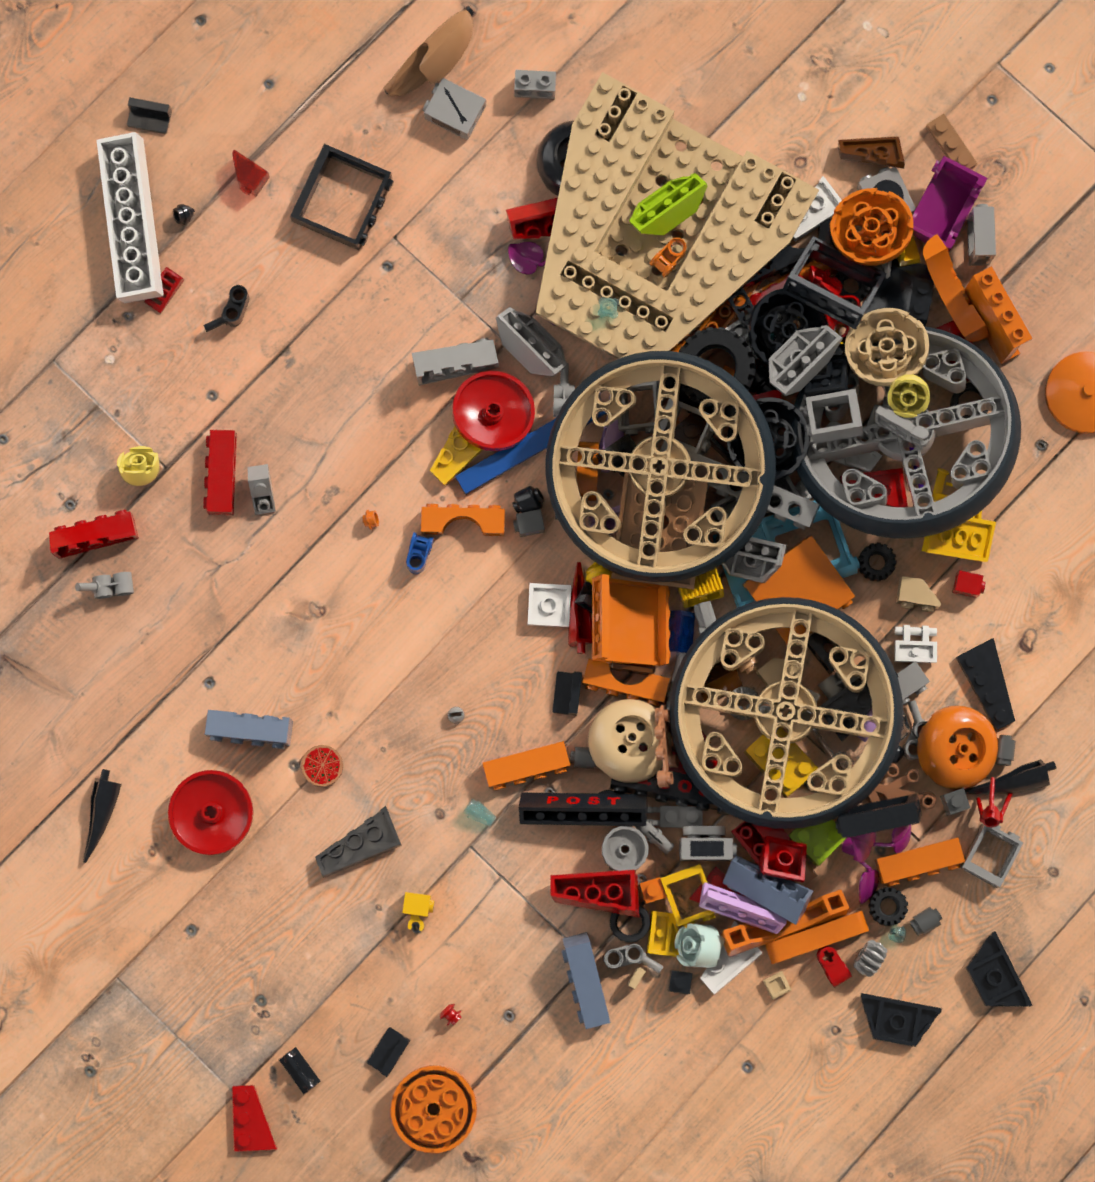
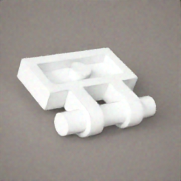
(919, 651)

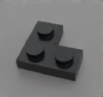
(833, 381)

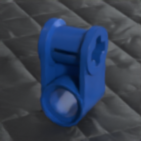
(419, 549)

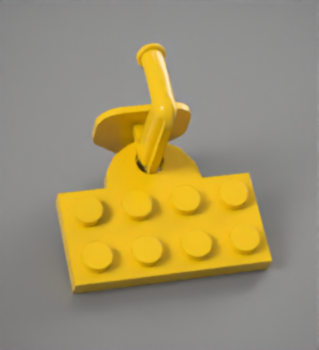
(967, 541)

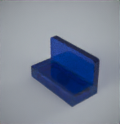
(681, 630)

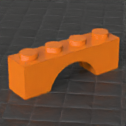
(436, 518)
(651, 689)

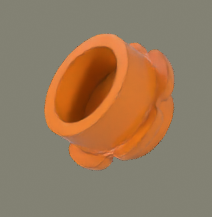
(371, 519)

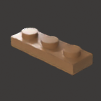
(950, 142)

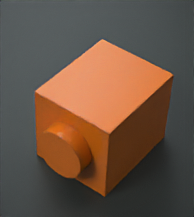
(652, 890)

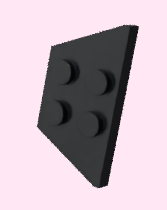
(995, 976)
(897, 1019)

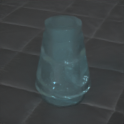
(477, 811)

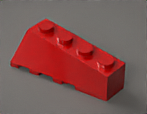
(532, 220)
(93, 535)

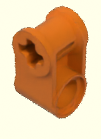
(666, 259)

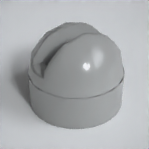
(456, 719)

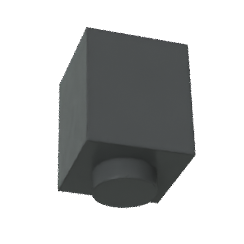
(529, 523)
(955, 802)

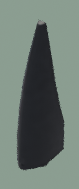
(1023, 778)
(102, 805)

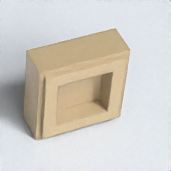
(637, 976)
(777, 985)

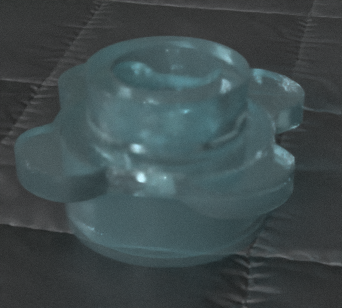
(612, 303)

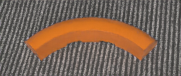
(952, 290)

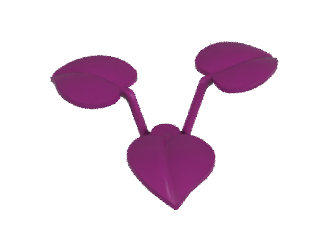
(526, 257)
(860, 848)

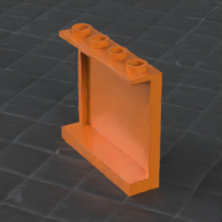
(999, 314)
(804, 575)
(630, 622)

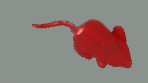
(833, 285)

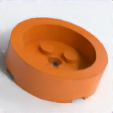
(456, 1103)

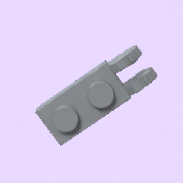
(901, 427)
(676, 816)

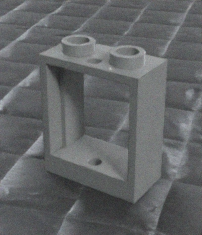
(981, 235)
(623, 421)
(835, 432)
(704, 442)
(983, 874)

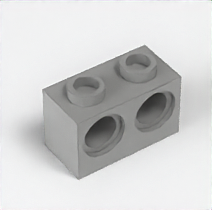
(535, 84)

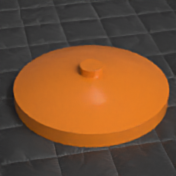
(1072, 392)

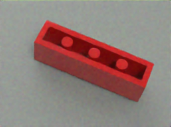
(221, 472)

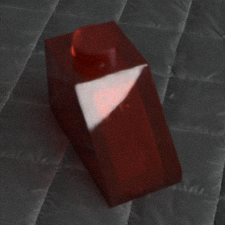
(249, 174)

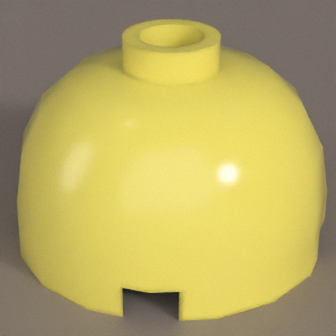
(908, 396)
(138, 466)

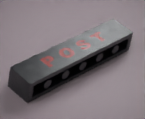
(681, 792)
(583, 809)

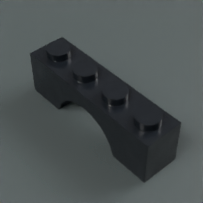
(789, 256)

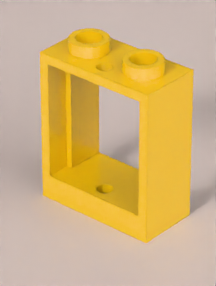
(706, 915)

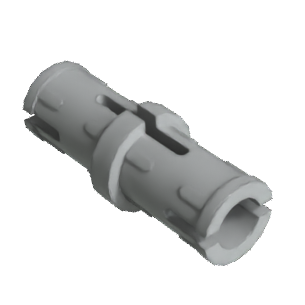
(655, 836)

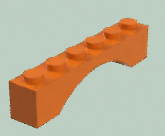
(819, 911)

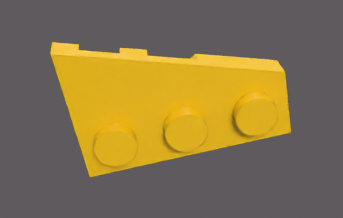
(453, 457)

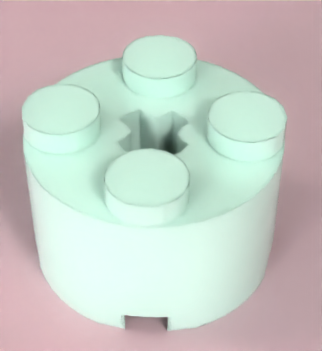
(698, 945)

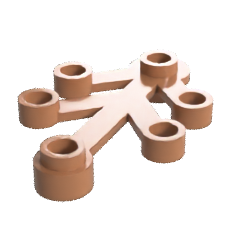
(664, 751)
(893, 789)

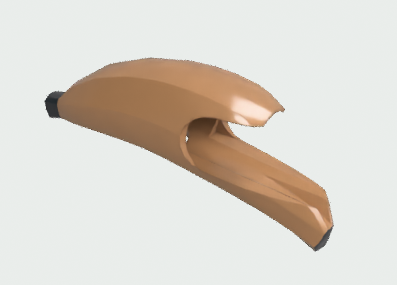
(435, 55)

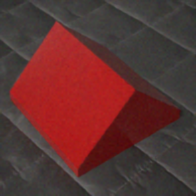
(783, 859)

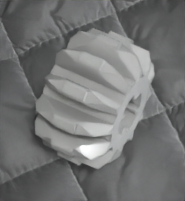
(870, 958)

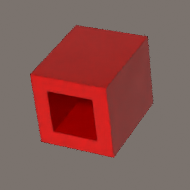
(968, 584)

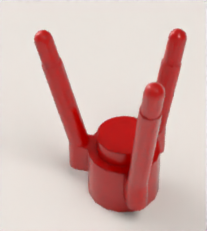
(991, 815)

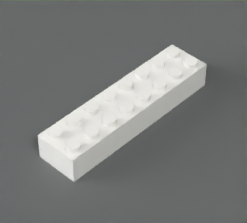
(129, 217)

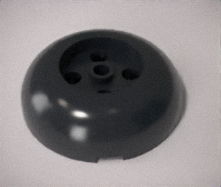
(551, 154)
(764, 322)
(777, 414)

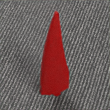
(580, 619)

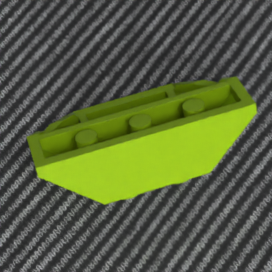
(669, 205)

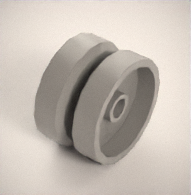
(621, 837)

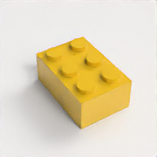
(798, 764)

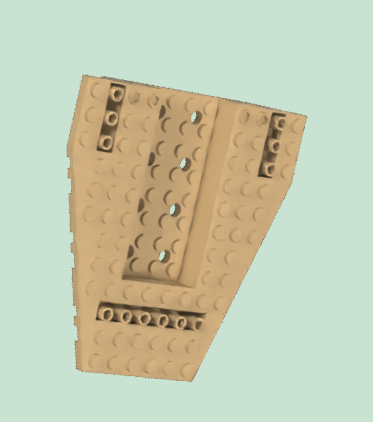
(611, 166)

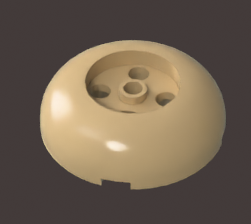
(885, 326)
(604, 741)

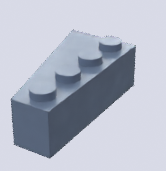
(249, 728)
(774, 893)
(586, 981)

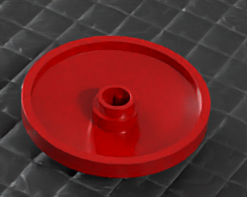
(493, 411)
(210, 812)

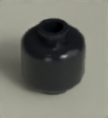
(528, 500)

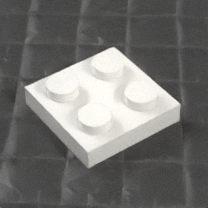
(549, 605)

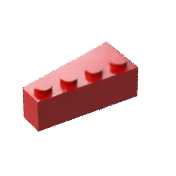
(599, 891)

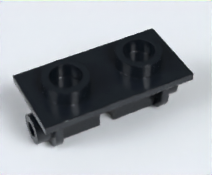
(299, 1070)

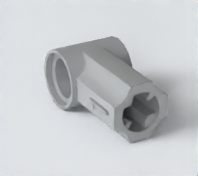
(704, 615)

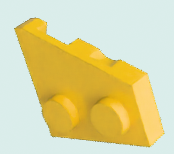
(662, 934)

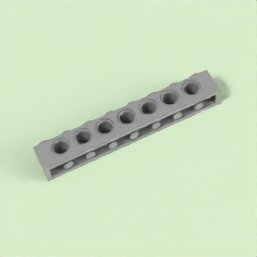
(808, 508)

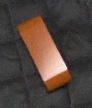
(587, 476)

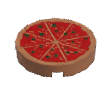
(322, 765)

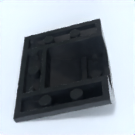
(906, 289)

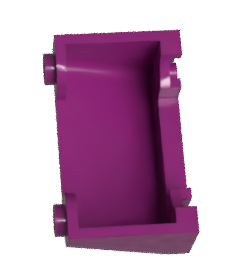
(946, 201)

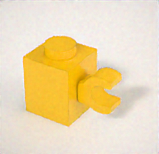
(417, 906)

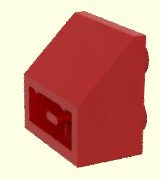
(753, 837)

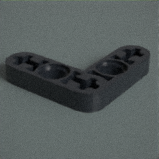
(764, 273)

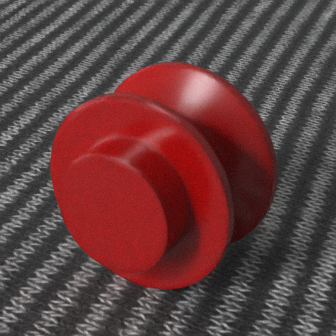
(450, 1014)

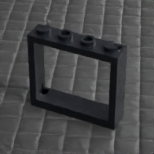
(313, 180)
(824, 300)
(880, 816)

